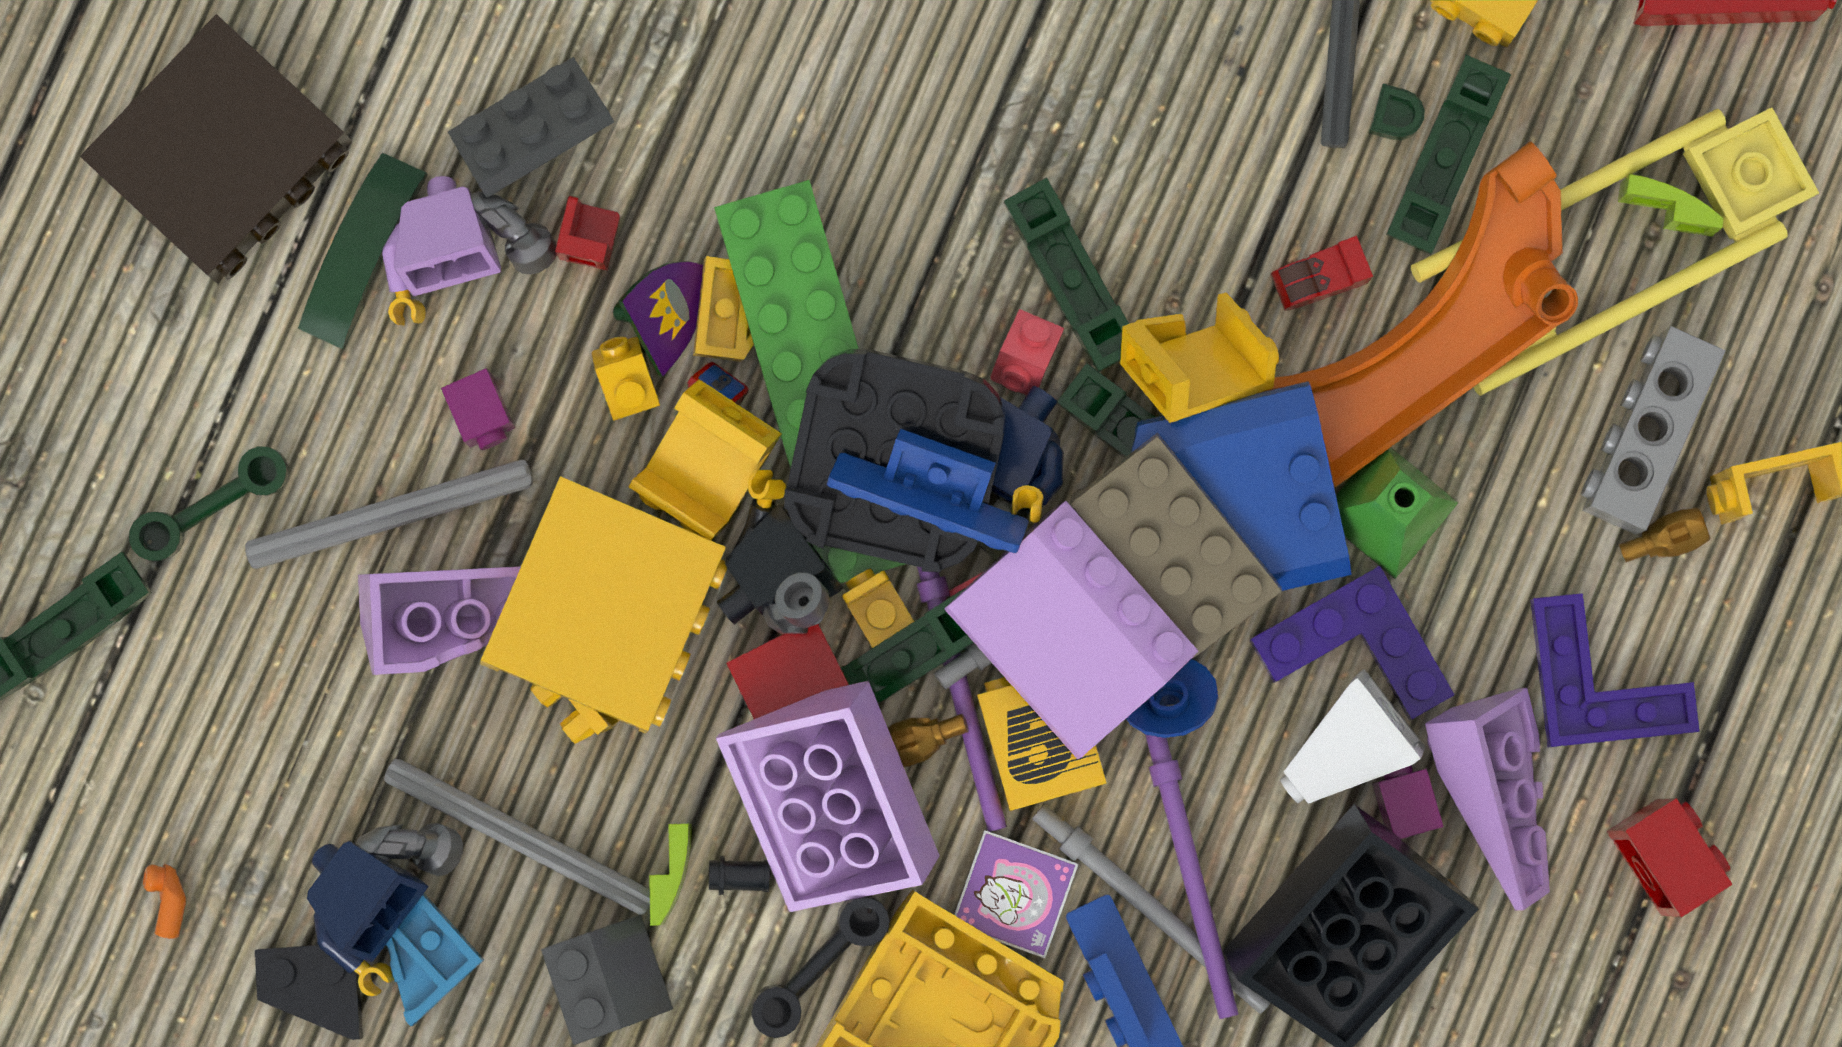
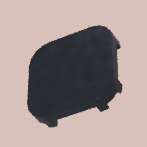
(857, 409)

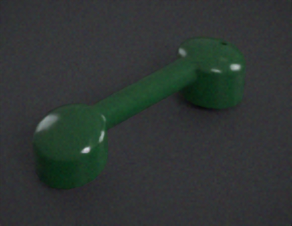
(259, 472)

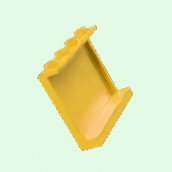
(605, 605)

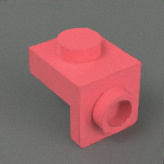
(1026, 352)

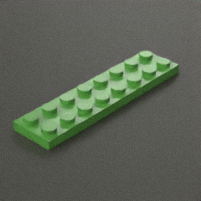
(791, 312)

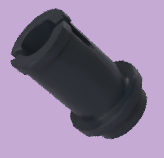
(738, 875)

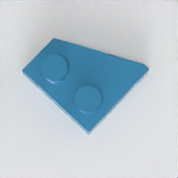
(428, 959)

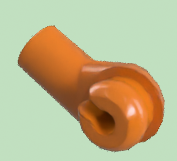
(172, 898)

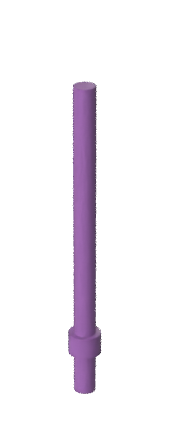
(934, 591)
(1165, 775)

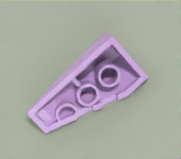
(1488, 770)

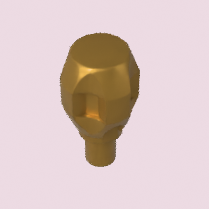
(1669, 536)
(921, 737)

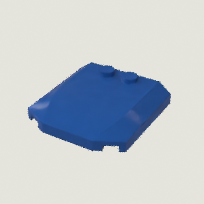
(1268, 477)

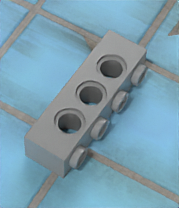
(1694, 365)

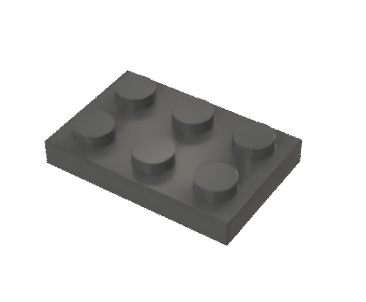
(530, 127)

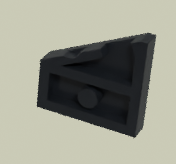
(310, 987)

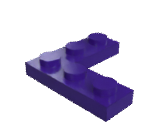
(1376, 613)
(1572, 707)

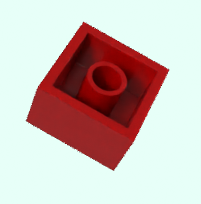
(1671, 856)

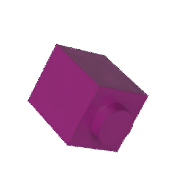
(478, 410)
(1407, 802)

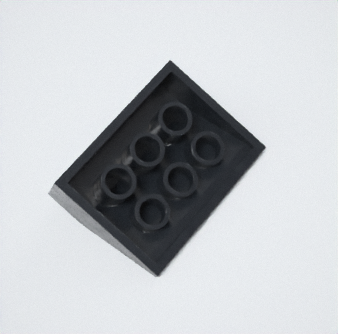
(1348, 930)

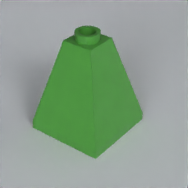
(1380, 526)

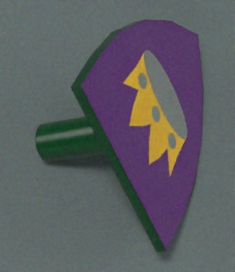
(663, 310)

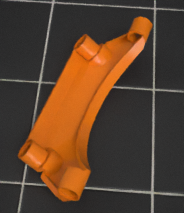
(1465, 328)

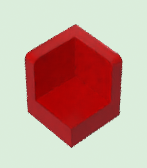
(587, 234)

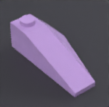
(429, 616)

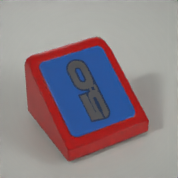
(721, 381)

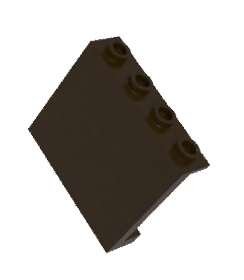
(217, 150)

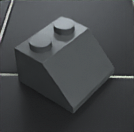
(607, 979)

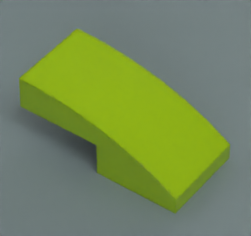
(1683, 210)
(667, 887)

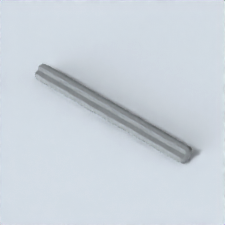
(388, 514)
(518, 836)

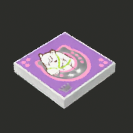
(1015, 893)

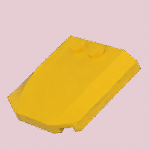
(945, 987)

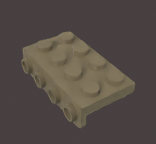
(1176, 543)

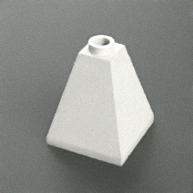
(1352, 744)

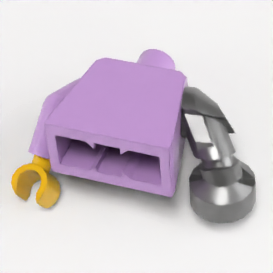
(449, 242)

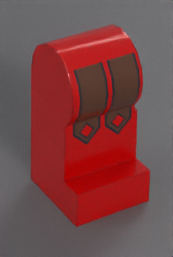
(1322, 274)

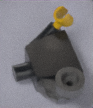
(776, 566)

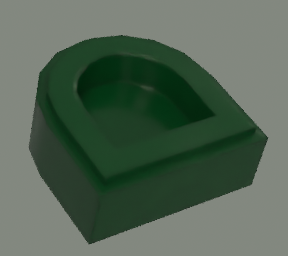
(1396, 113)

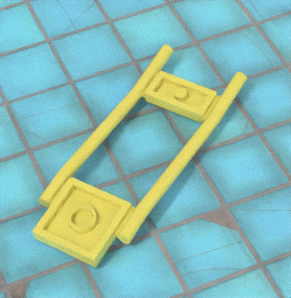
(1748, 180)

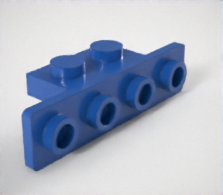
(933, 486)
(1120, 977)

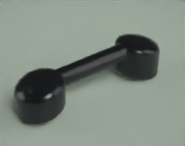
(777, 1007)

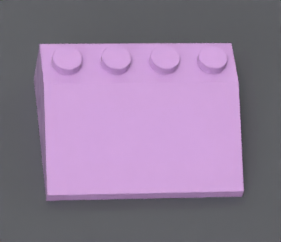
(1071, 630)
(830, 799)

